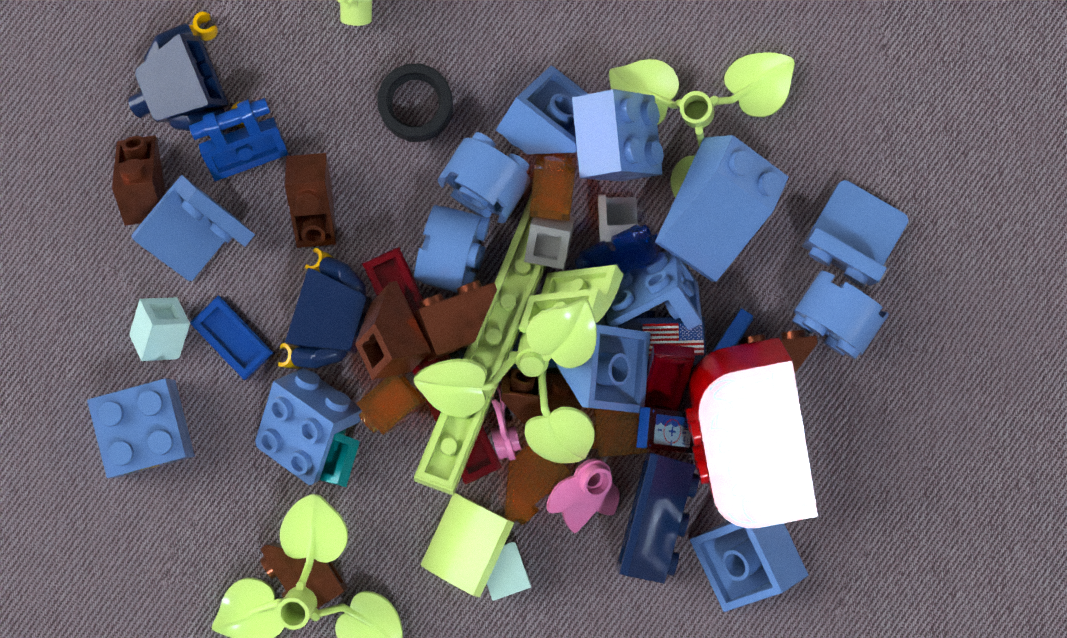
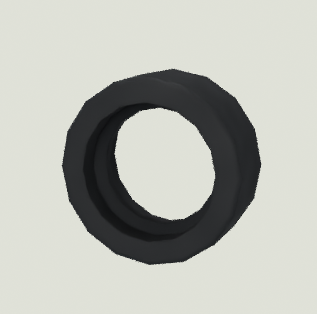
(394, 81)

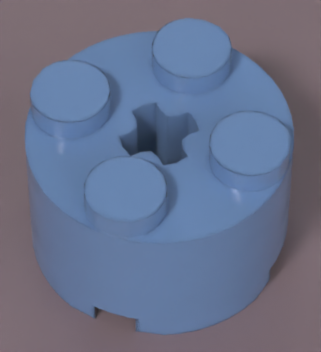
(485, 177)
(451, 248)
(841, 314)

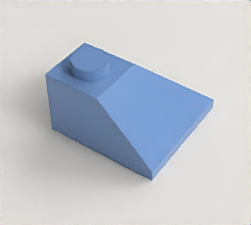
(543, 115)
(615, 372)

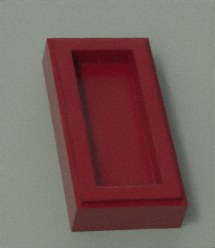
(668, 375)

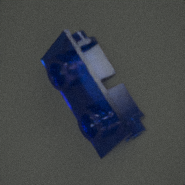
(633, 250)

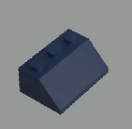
(657, 518)

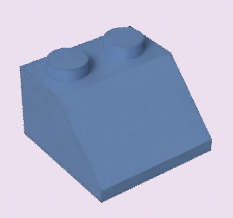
(748, 562)

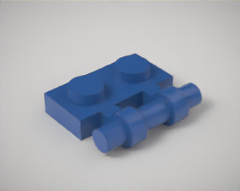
(242, 148)

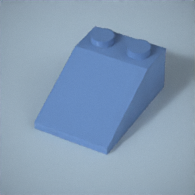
(720, 205)

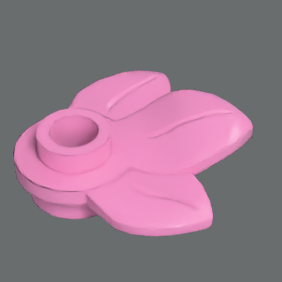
(504, 438)
(584, 494)

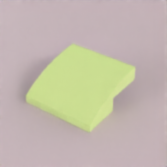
(565, 287)
(467, 544)

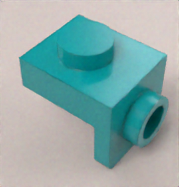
(340, 459)

